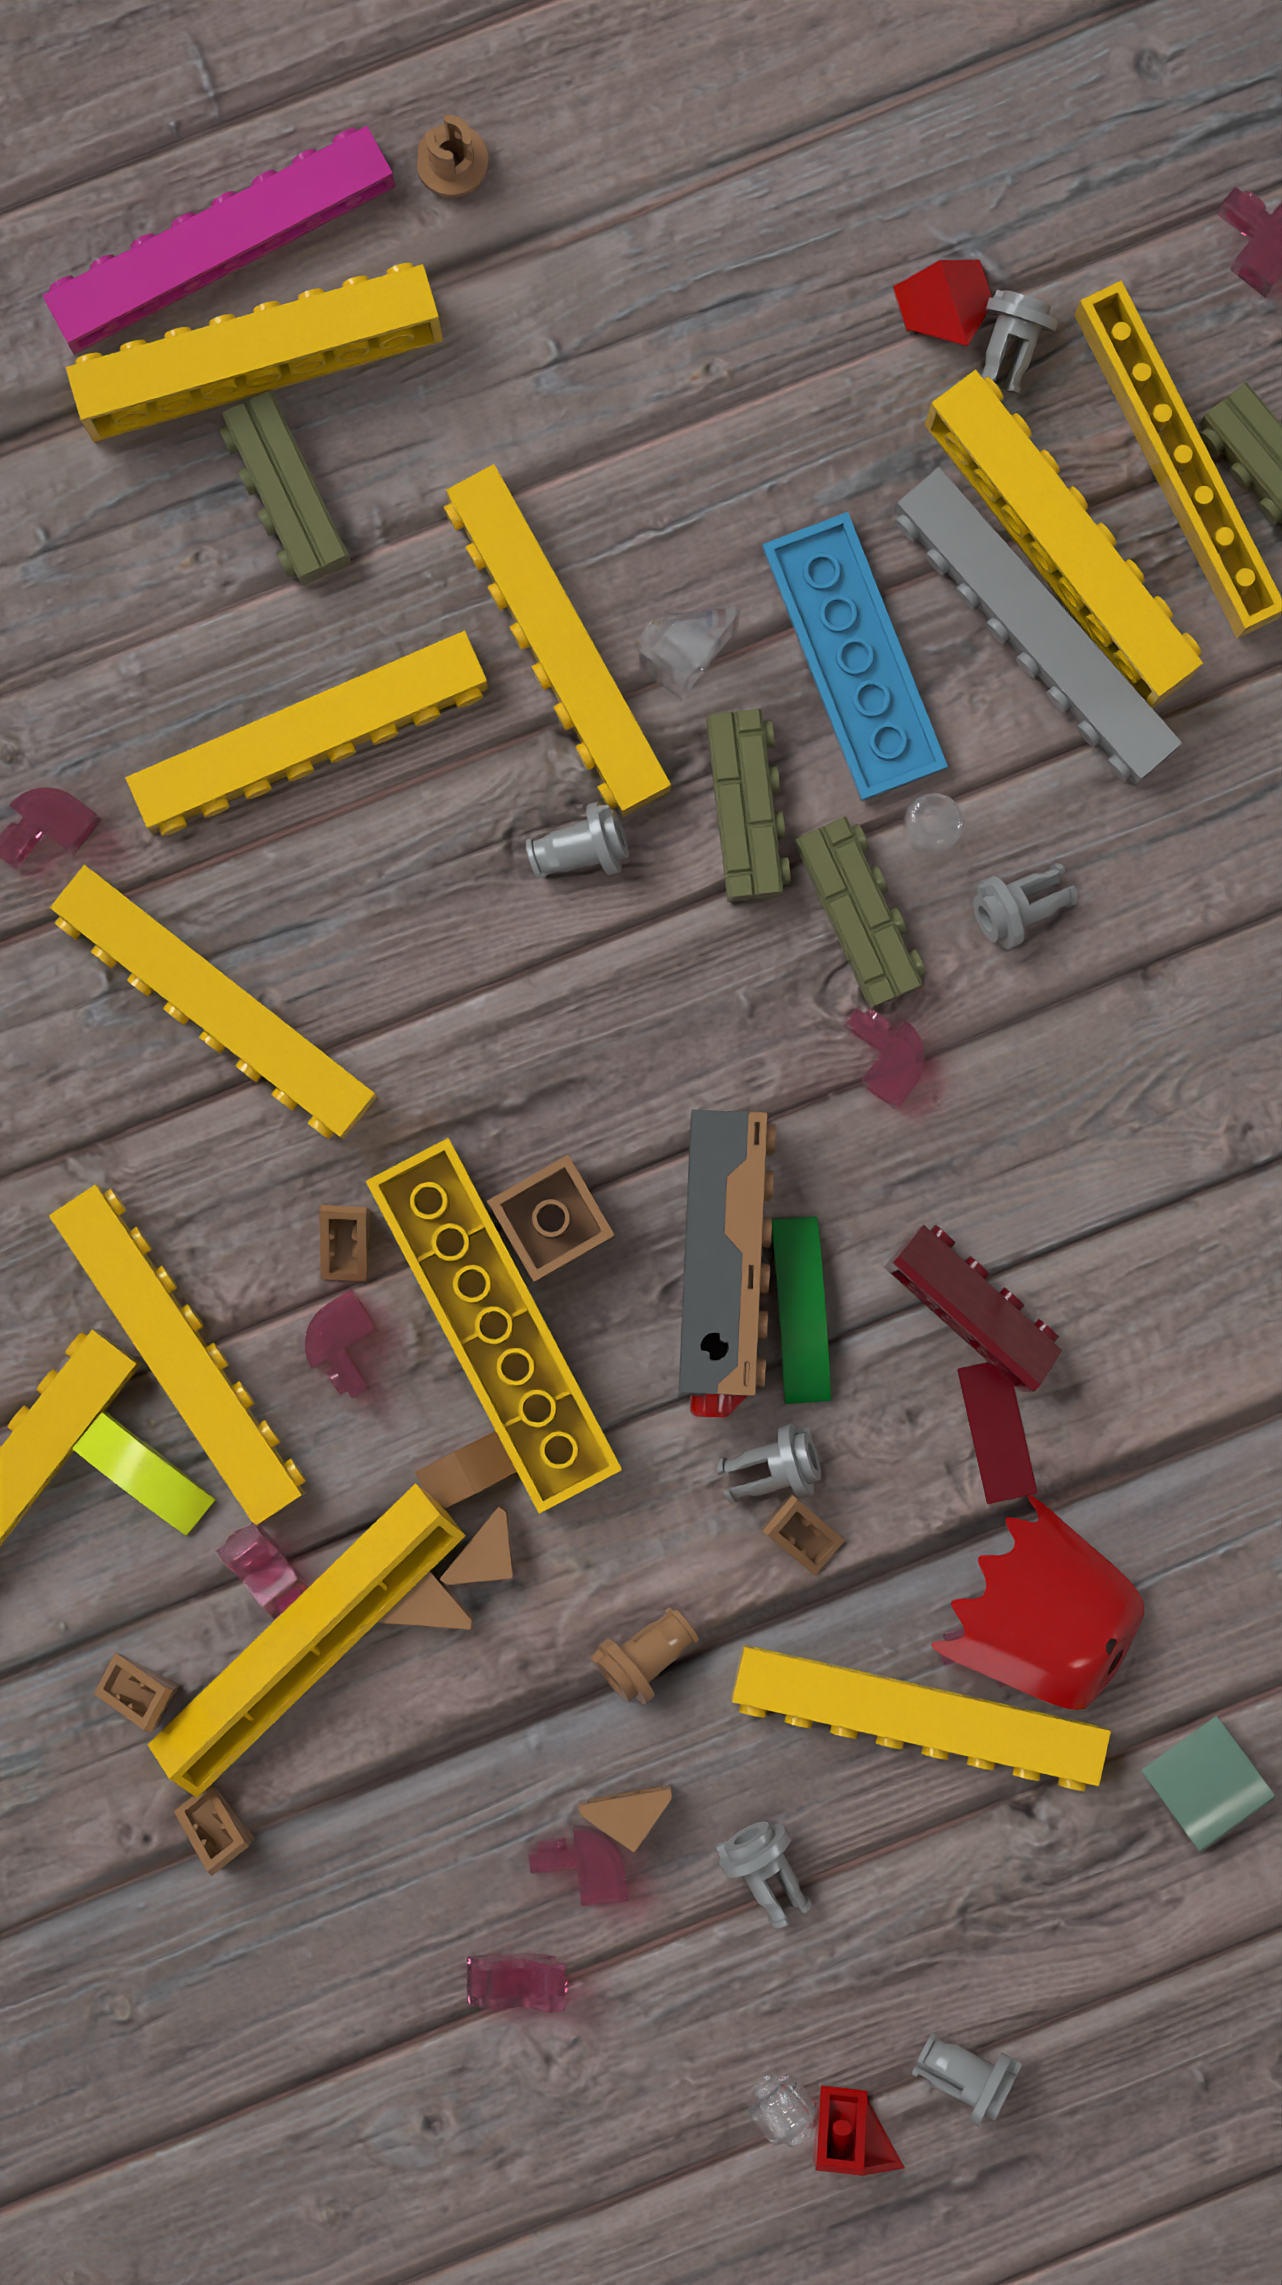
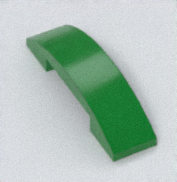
(801, 1310)

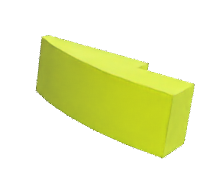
(144, 1473)

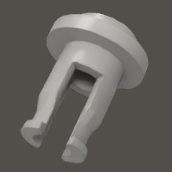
(1020, 319)
(584, 844)
(1005, 911)
(790, 1460)
(756, 1856)
(968, 2076)

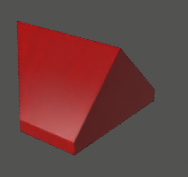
(945, 300)
(850, 2135)

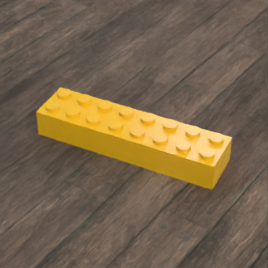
(255, 352)
(1061, 538)
(494, 1325)

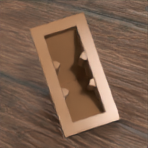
(344, 1242)
(466, 1470)
(802, 1534)
(486, 1555)
(430, 1605)
(136, 1692)
(627, 1814)
(213, 1829)

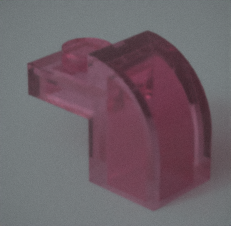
(1261, 258)
(50, 814)
(900, 1056)
(332, 1333)
(263, 1568)
(594, 1855)
(516, 1981)

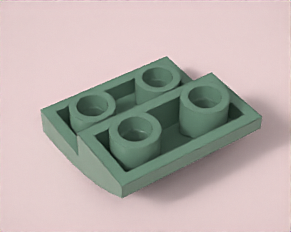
(1208, 1784)

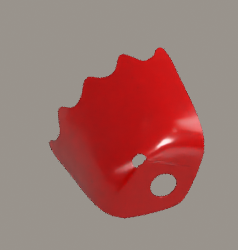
(1047, 1615)

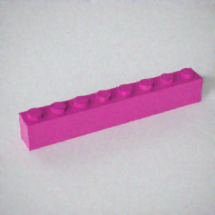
(219, 239)

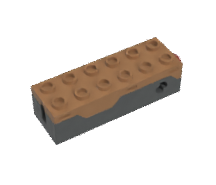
(724, 1258)

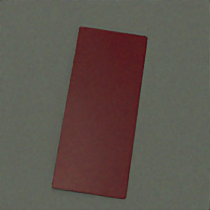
(997, 1433)

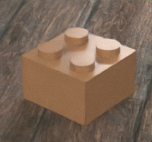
(551, 1218)

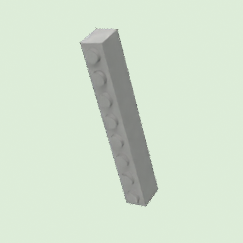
(1036, 627)

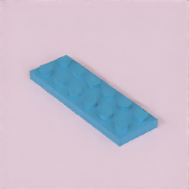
(854, 656)

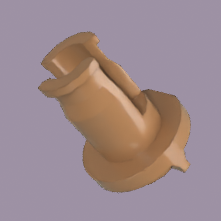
(437, 164)
(643, 1656)

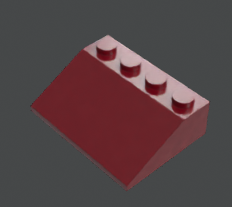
(974, 1309)

